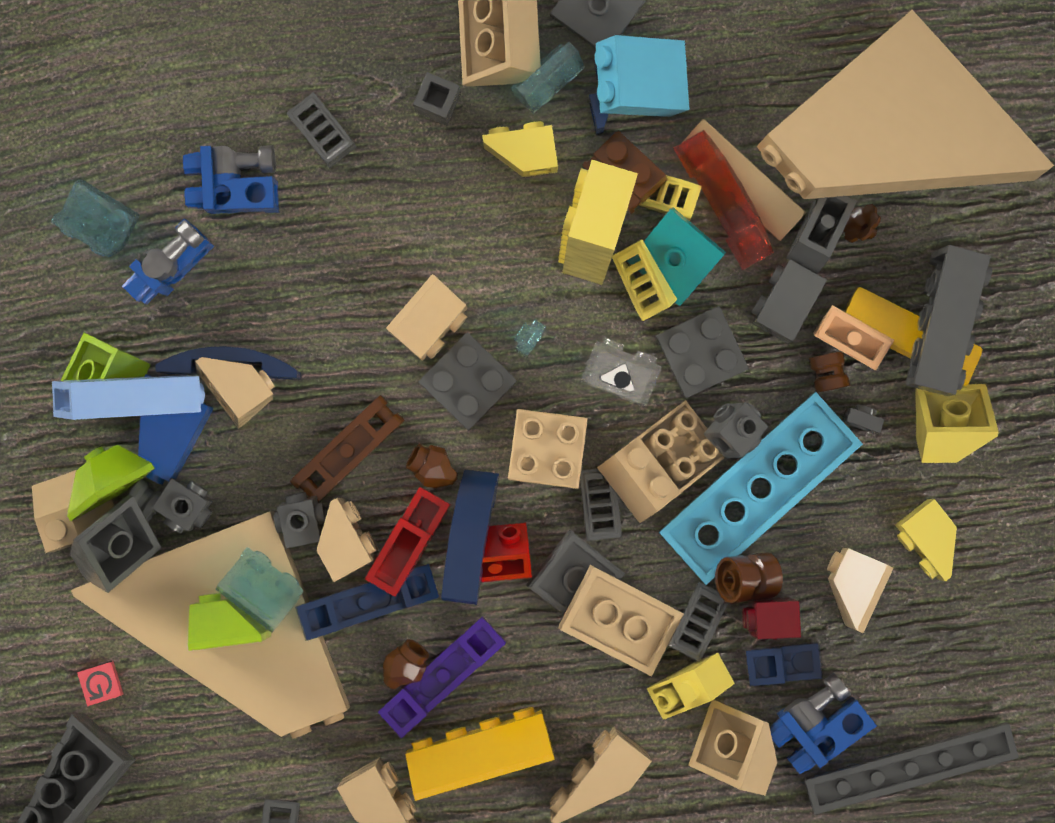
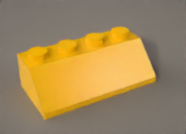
(478, 754)

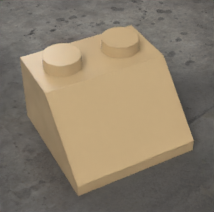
(428, 318)

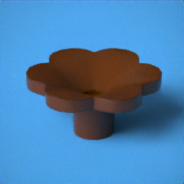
(862, 223)

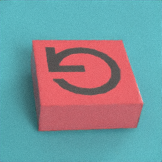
(100, 683)

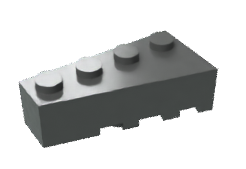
(948, 319)
(79, 774)

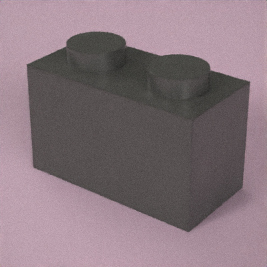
(821, 232)
(788, 301)

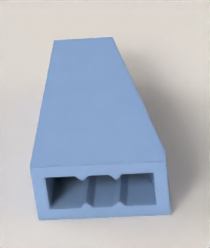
(126, 397)

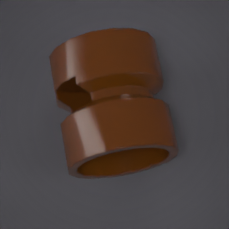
(748, 577)

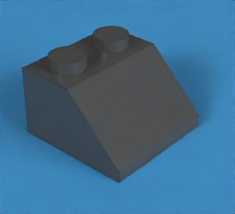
(114, 545)

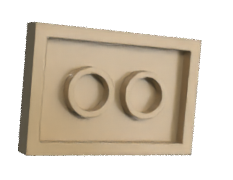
(620, 620)

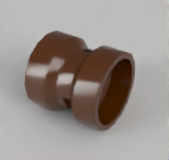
(829, 363)

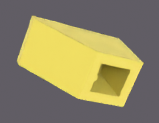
(524, 150)
(931, 536)
(691, 686)

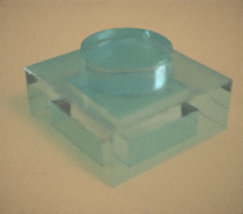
(529, 337)

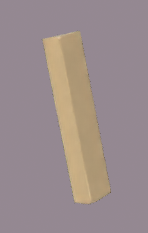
(773, 206)

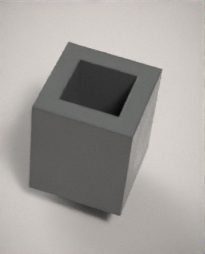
(437, 98)

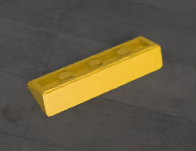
(897, 324)

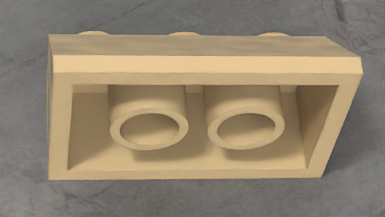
(498, 41)

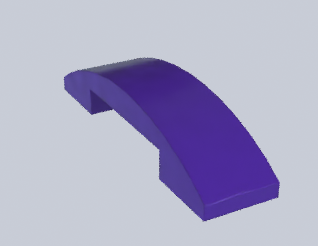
(442, 677)

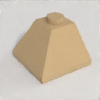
(236, 387)
(50, 513)
(857, 585)
(735, 749)

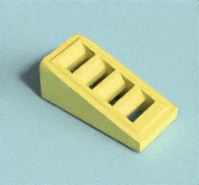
(679, 185)
(632, 284)

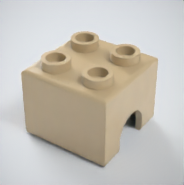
(547, 448)

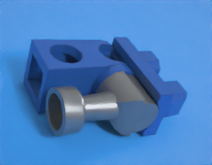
(222, 182)
(168, 264)
(821, 736)

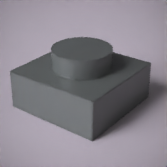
(863, 418)

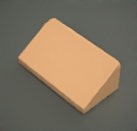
(853, 337)

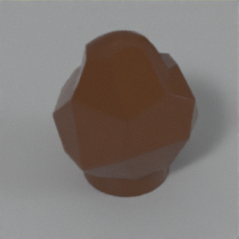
(431, 466)
(405, 664)

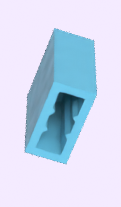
(642, 76)

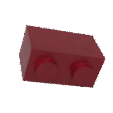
(772, 618)

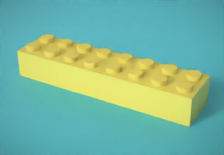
(595, 220)

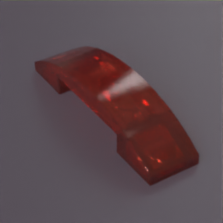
(727, 198)

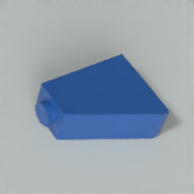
(169, 439)

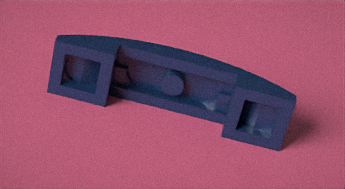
(185, 363)
(469, 536)
(364, 603)

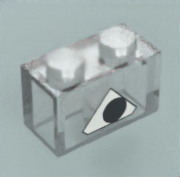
(621, 373)

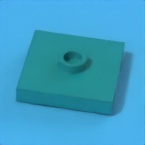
(681, 253)

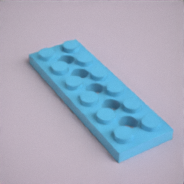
(784, 493)

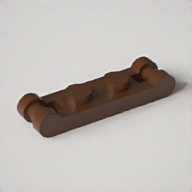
(347, 449)

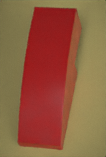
(408, 541)

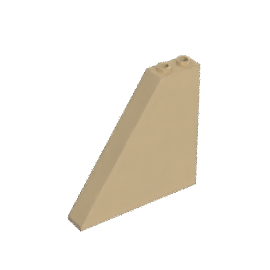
(900, 123)
(274, 681)

